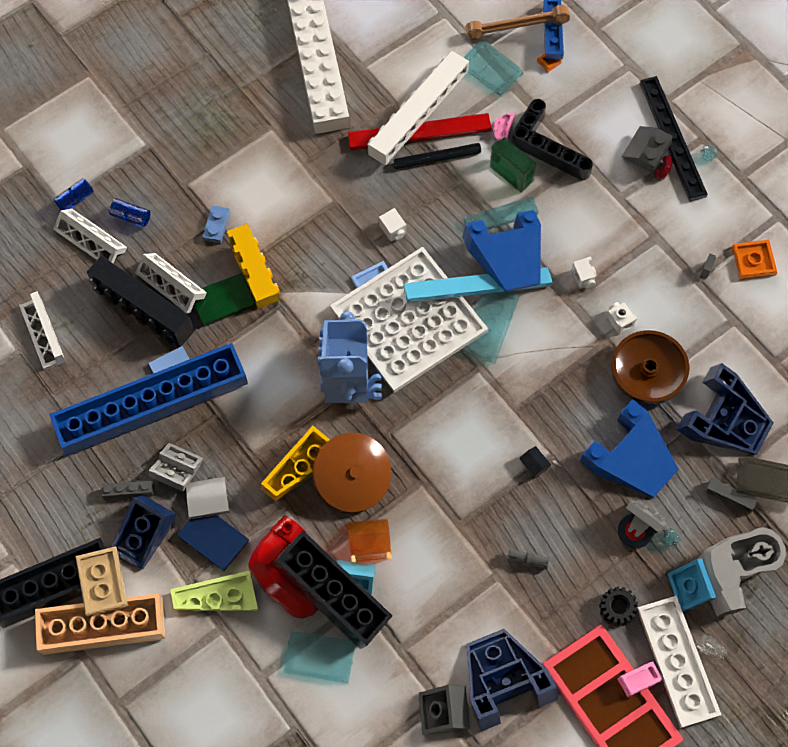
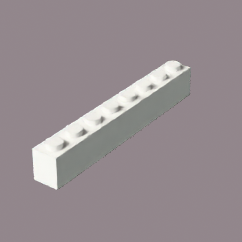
(418, 108)

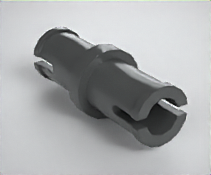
(528, 559)

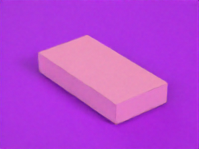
(640, 679)

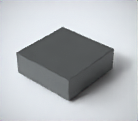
(708, 266)

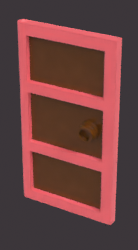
(589, 684)

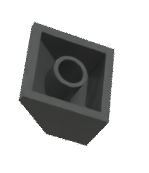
(648, 147)
(444, 710)

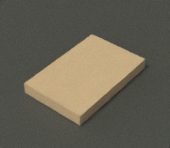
(101, 581)

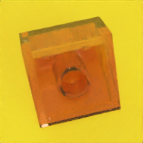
(369, 540)

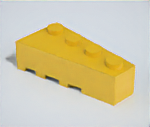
(253, 266)
(295, 466)

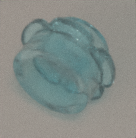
(708, 153)
(671, 537)

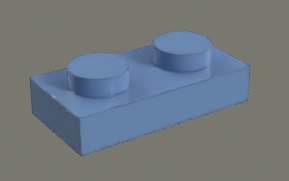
(216, 224)

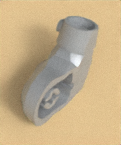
(737, 560)

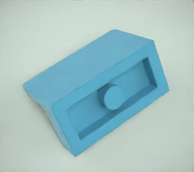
(361, 572)

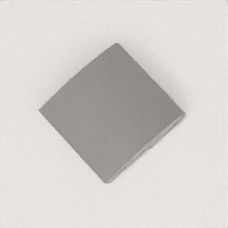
(175, 467)
(207, 498)

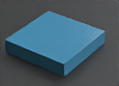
(691, 585)

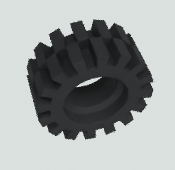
(610, 615)

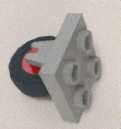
(638, 527)

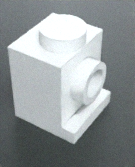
(584, 273)
(619, 322)

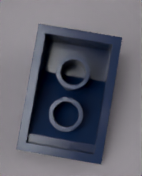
(142, 530)

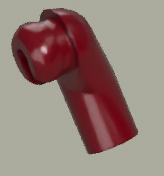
(666, 167)

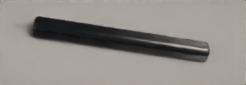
(438, 155)

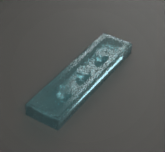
(503, 214)

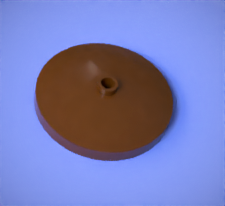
(654, 352)

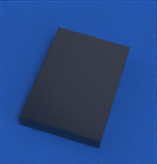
(214, 539)

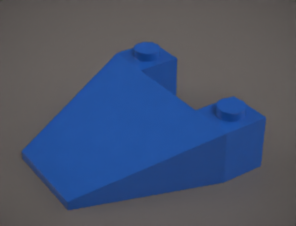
(510, 255)
(639, 459)

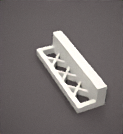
(88, 230)
(174, 277)
(47, 327)

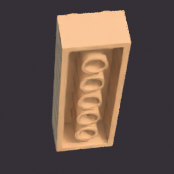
(69, 628)

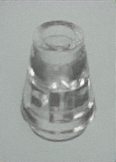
(710, 646)

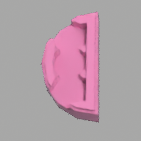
(502, 126)

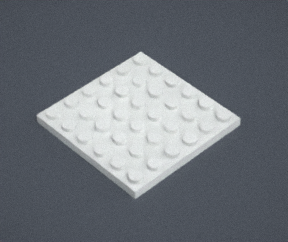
(410, 336)

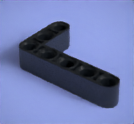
(547, 145)

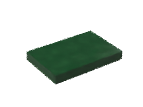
(224, 299)

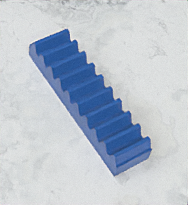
(553, 34)

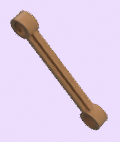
(558, 15)

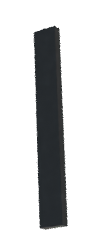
(678, 149)

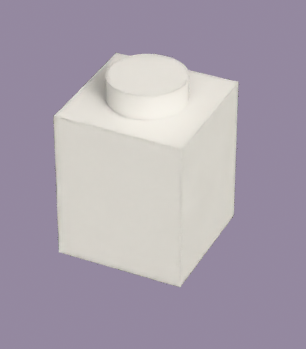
(392, 225)

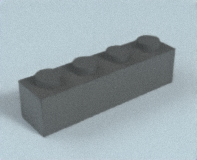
(127, 490)
(728, 494)

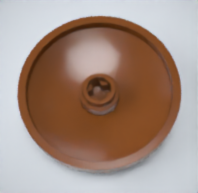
(351, 472)

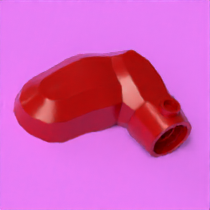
(269, 579)

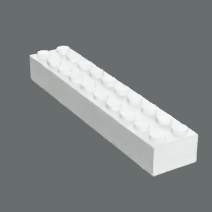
(319, 65)

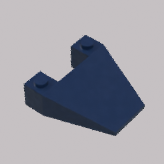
(733, 418)
(501, 671)

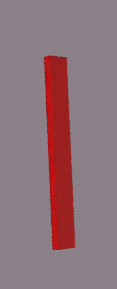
(430, 130)

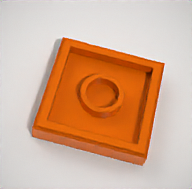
(754, 259)

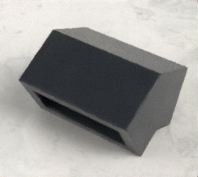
(535, 461)

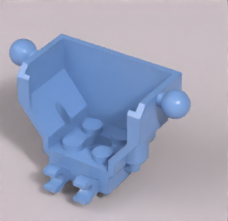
(345, 362)

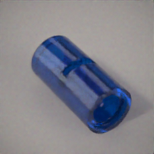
(73, 195)
(129, 212)

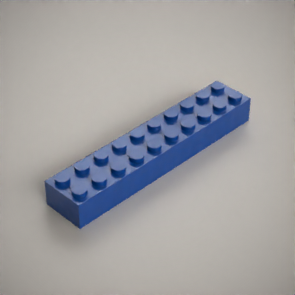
(148, 399)

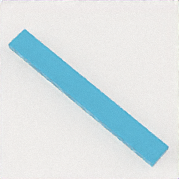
(460, 287)

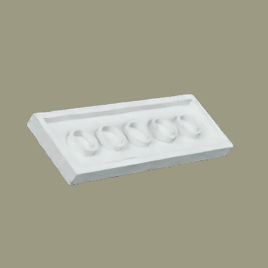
(678, 662)

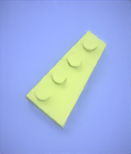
(219, 594)

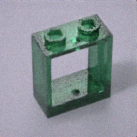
(512, 164)

